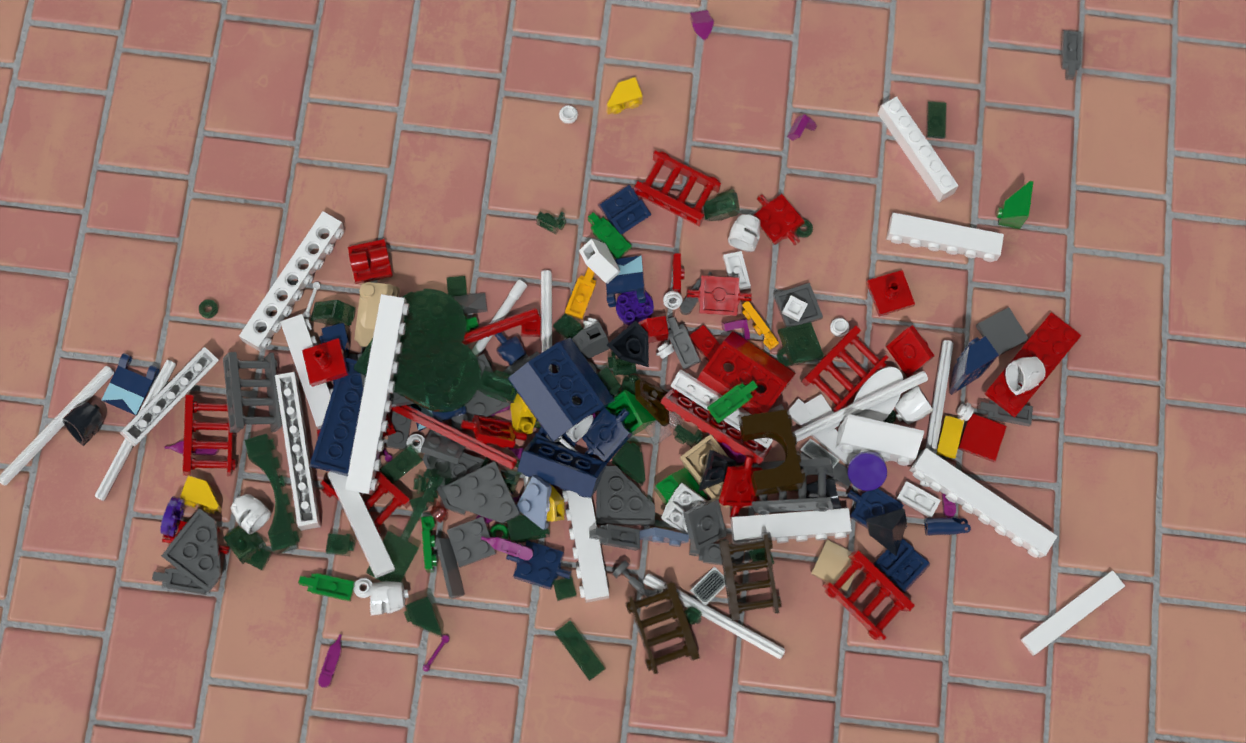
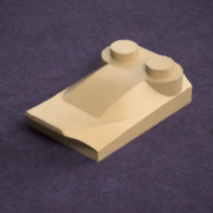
(368, 309)
(695, 459)

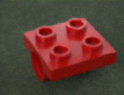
(370, 261)

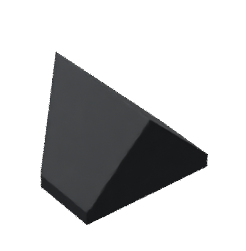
(632, 345)
(715, 469)
(888, 529)

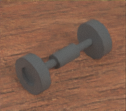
(632, 580)

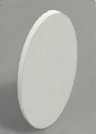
(876, 383)

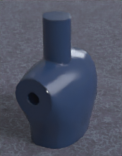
(510, 349)

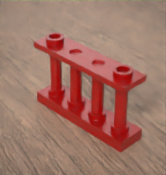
(672, 205)
(826, 364)
(191, 444)
(384, 487)
(887, 589)

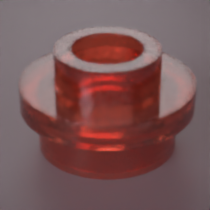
(439, 513)

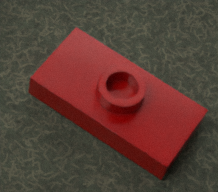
(678, 273)
(705, 342)

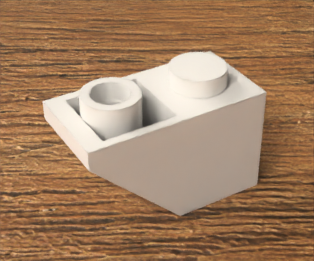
(599, 260)

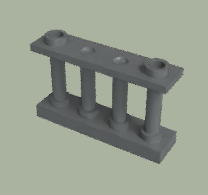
(236, 401)
(810, 466)

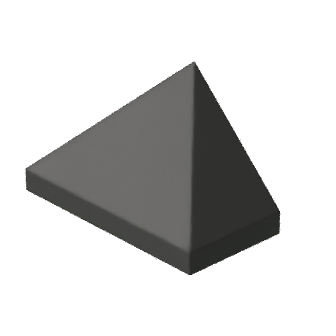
(472, 303)

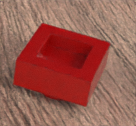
(531, 329)

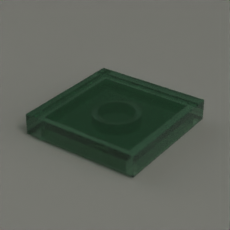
(800, 344)

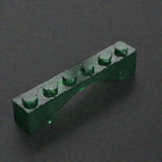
(281, 532)

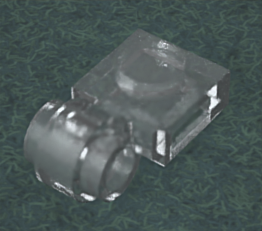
(658, 432)

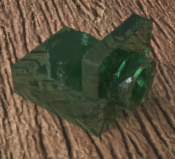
(549, 223)

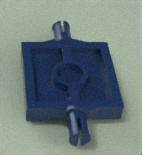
(607, 434)
(872, 504)
(541, 568)

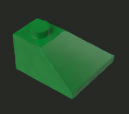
(1016, 208)
(638, 418)
(668, 486)

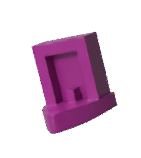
(702, 23)
(799, 125)
(736, 324)

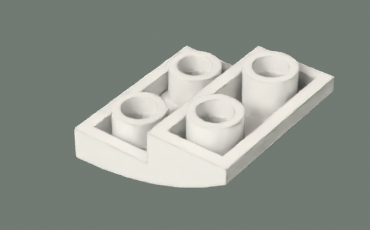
(681, 501)

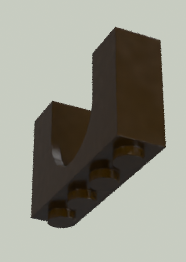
(775, 426)

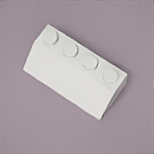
(887, 439)

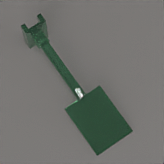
(399, 548)

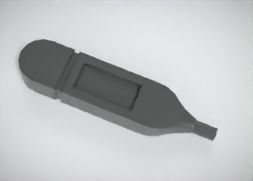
(689, 303)

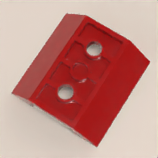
(749, 365)

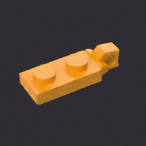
(581, 295)
(760, 327)

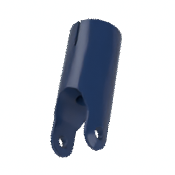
(945, 526)

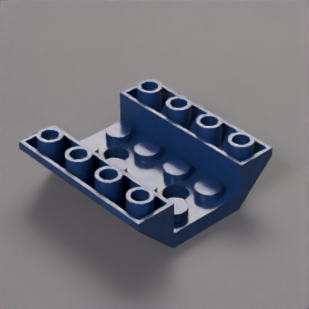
(551, 394)

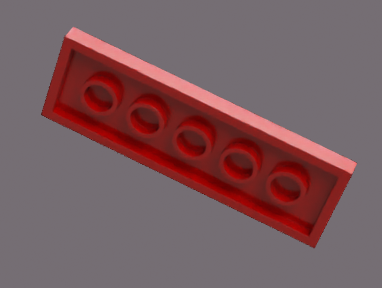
(1050, 345)
(705, 422)

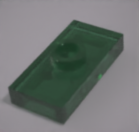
(936, 120)
(401, 464)

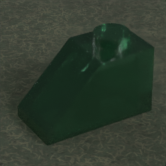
(333, 313)
(630, 461)
(523, 529)
(423, 616)

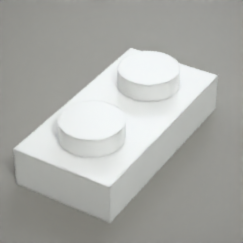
(736, 267)
(918, 499)

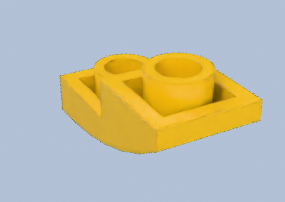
(950, 437)

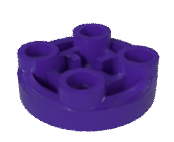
(630, 310)
(867, 471)
(172, 513)

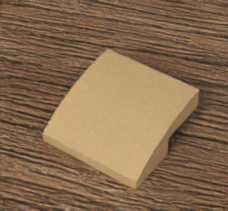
(832, 564)

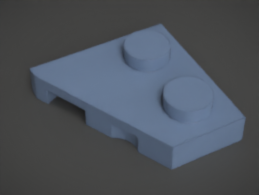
(535, 501)
(664, 536)

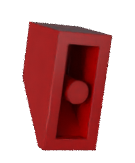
(656, 328)

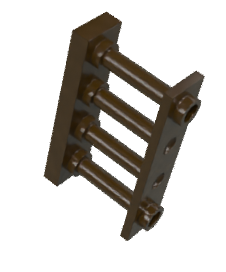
(731, 569)
(675, 612)

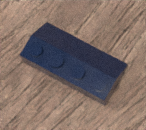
(972, 363)
(562, 467)

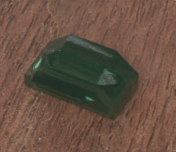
(722, 206)
(497, 386)
(243, 544)

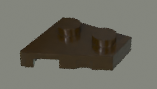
(650, 398)

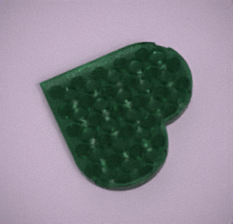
(433, 362)

